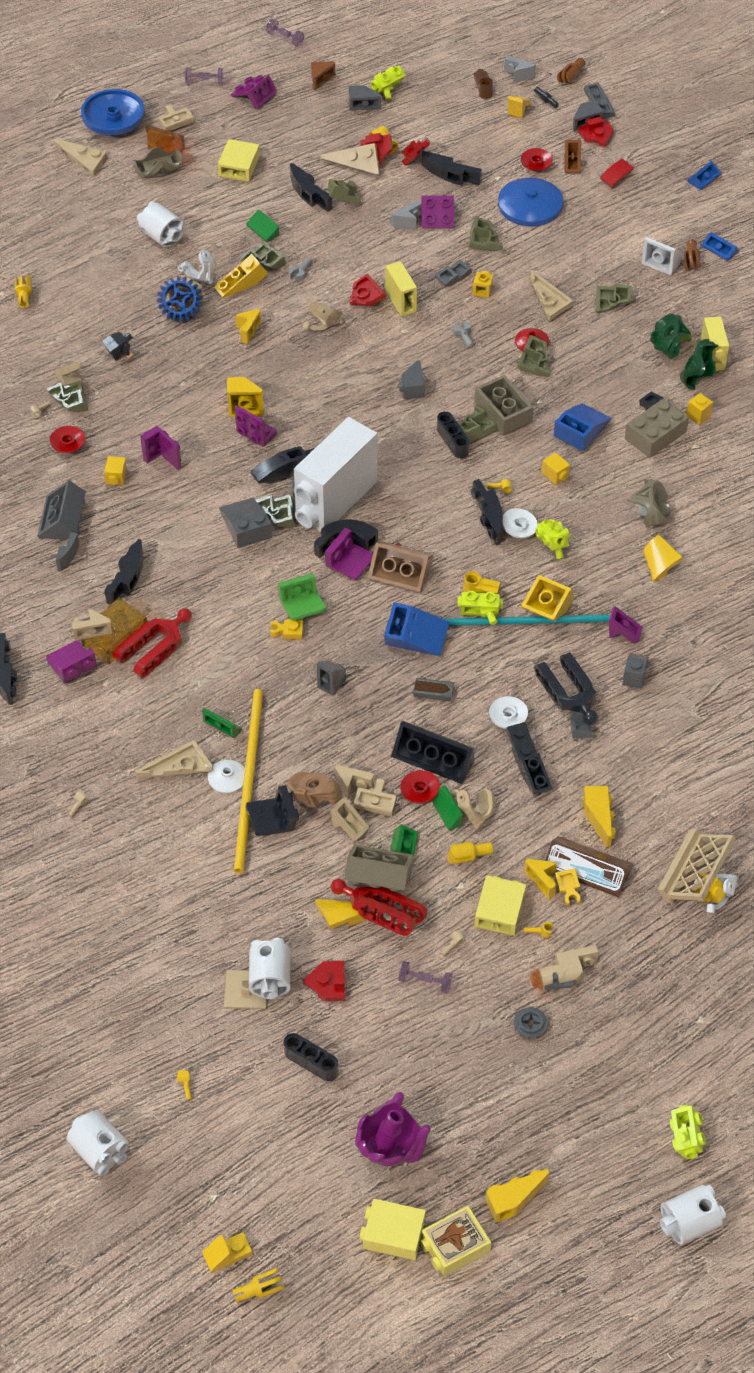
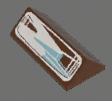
(591, 866)

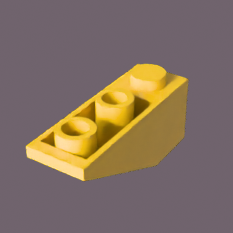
(242, 277)
(597, 810)
(510, 1198)

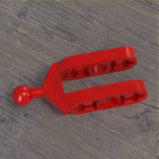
(145, 634)
(369, 897)

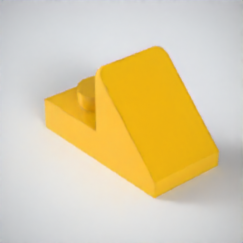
(517, 105)
(248, 324)
(540, 873)
(226, 1252)

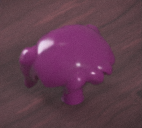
(391, 1134)

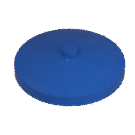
(112, 111)
(530, 202)

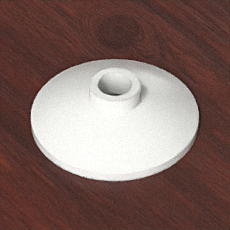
(519, 523)
(506, 707)
(227, 782)

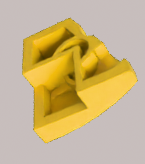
(660, 557)
(338, 912)

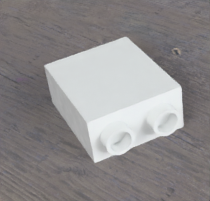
(336, 474)

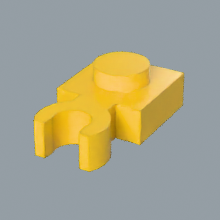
(290, 629)
(568, 883)

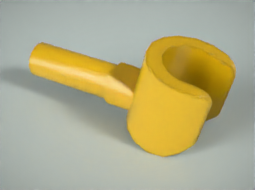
(505, 485)
(542, 930)
(183, 1077)

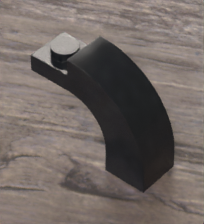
(361, 534)

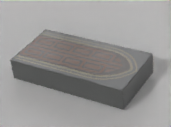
(433, 689)

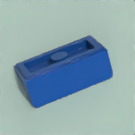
(704, 176)
(720, 246)

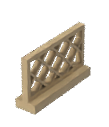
(685, 862)

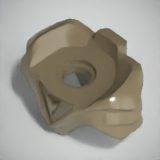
(158, 162)
(652, 503)

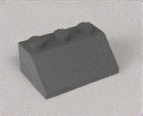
(62, 512)

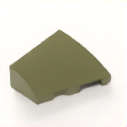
(343, 191)
(483, 235)
(266, 256)
(612, 296)
(534, 357)
(70, 396)
(477, 424)
(279, 510)

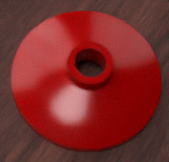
(536, 159)
(523, 336)
(67, 439)
(417, 781)

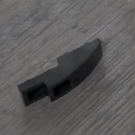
(446, 169)
(307, 190)
(279, 465)
(491, 509)
(130, 571)
(7, 674)
(528, 759)

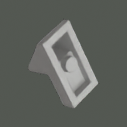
(521, 69)
(406, 217)

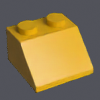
(244, 394)
(548, 598)

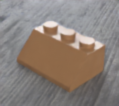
(399, 566)

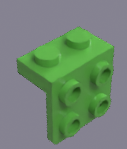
(300, 597)

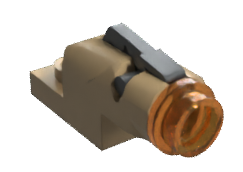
(566, 969)

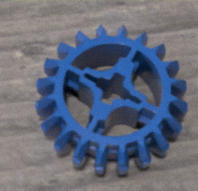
(184, 295)

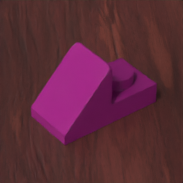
(623, 624)

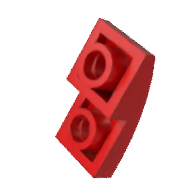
(616, 172)

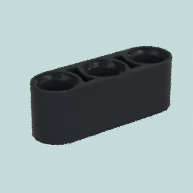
(453, 434)
(307, 1048)

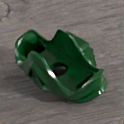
(664, 340)
(699, 364)

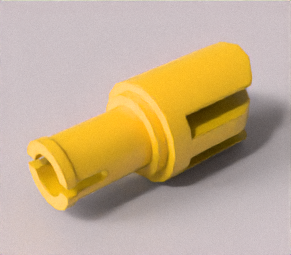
(23, 290)
(468, 852)
(254, 1288)

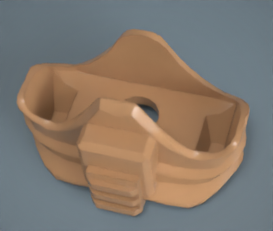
(326, 789)

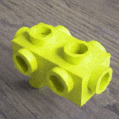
(385, 81)
(553, 536)
(480, 605)
(687, 1140)

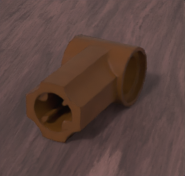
(483, 83)

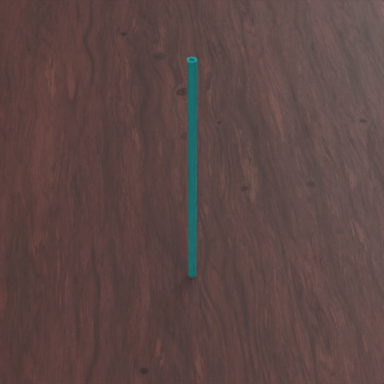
(528, 620)

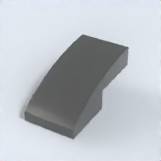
(454, 274)
(67, 553)
(578, 726)

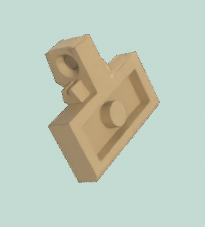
(175, 119)
(375, 799)

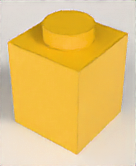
(699, 409)
(555, 468)
(115, 470)

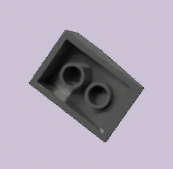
(246, 522)

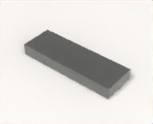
(595, 92)

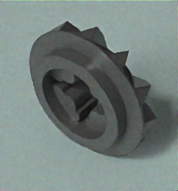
(538, 1018)

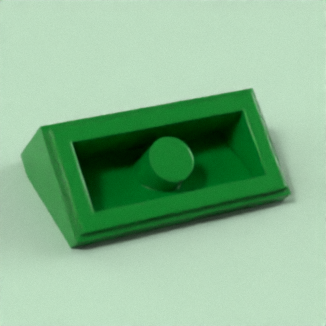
(263, 226)
(220, 723)
(448, 809)
(404, 840)

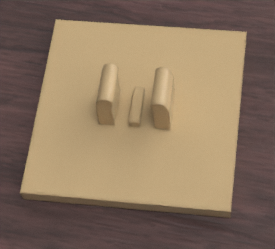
(238, 993)

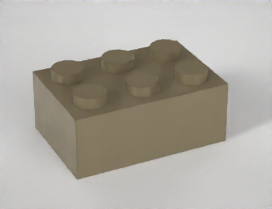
(504, 404)
(656, 428)
(378, 867)

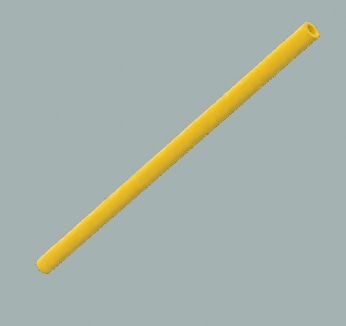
(248, 781)

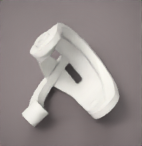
(207, 271)
(729, 886)

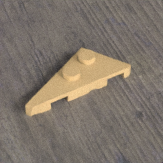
(85, 156)
(361, 158)

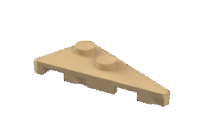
(551, 298)
(182, 760)

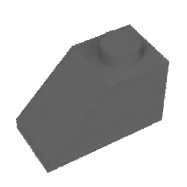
(363, 98)
(586, 111)
(413, 382)
(635, 670)
(330, 676)

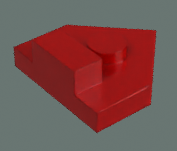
(596, 131)
(382, 142)
(413, 149)
(366, 292)
(327, 981)

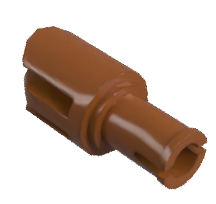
(571, 71)
(692, 255)

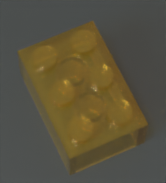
(123, 621)

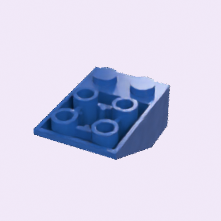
(580, 426)
(415, 630)

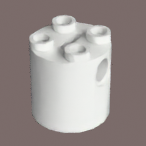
(161, 224)
(269, 968)
(97, 1142)
(691, 1214)

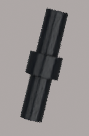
(546, 97)

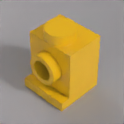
(482, 279)
(715, 892)

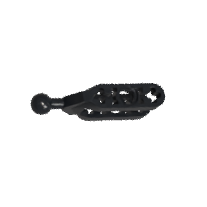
(581, 681)

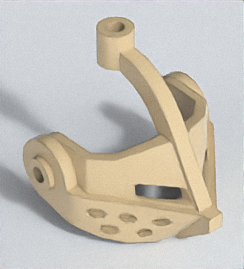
(324, 314)
(481, 812)

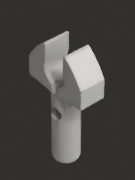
(301, 274)
(464, 333)

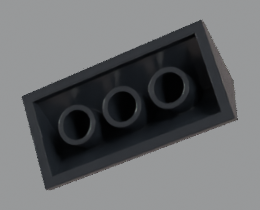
(433, 752)

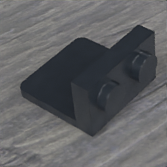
(273, 814)

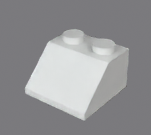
(660, 256)

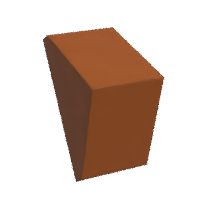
(322, 72)
(572, 156)

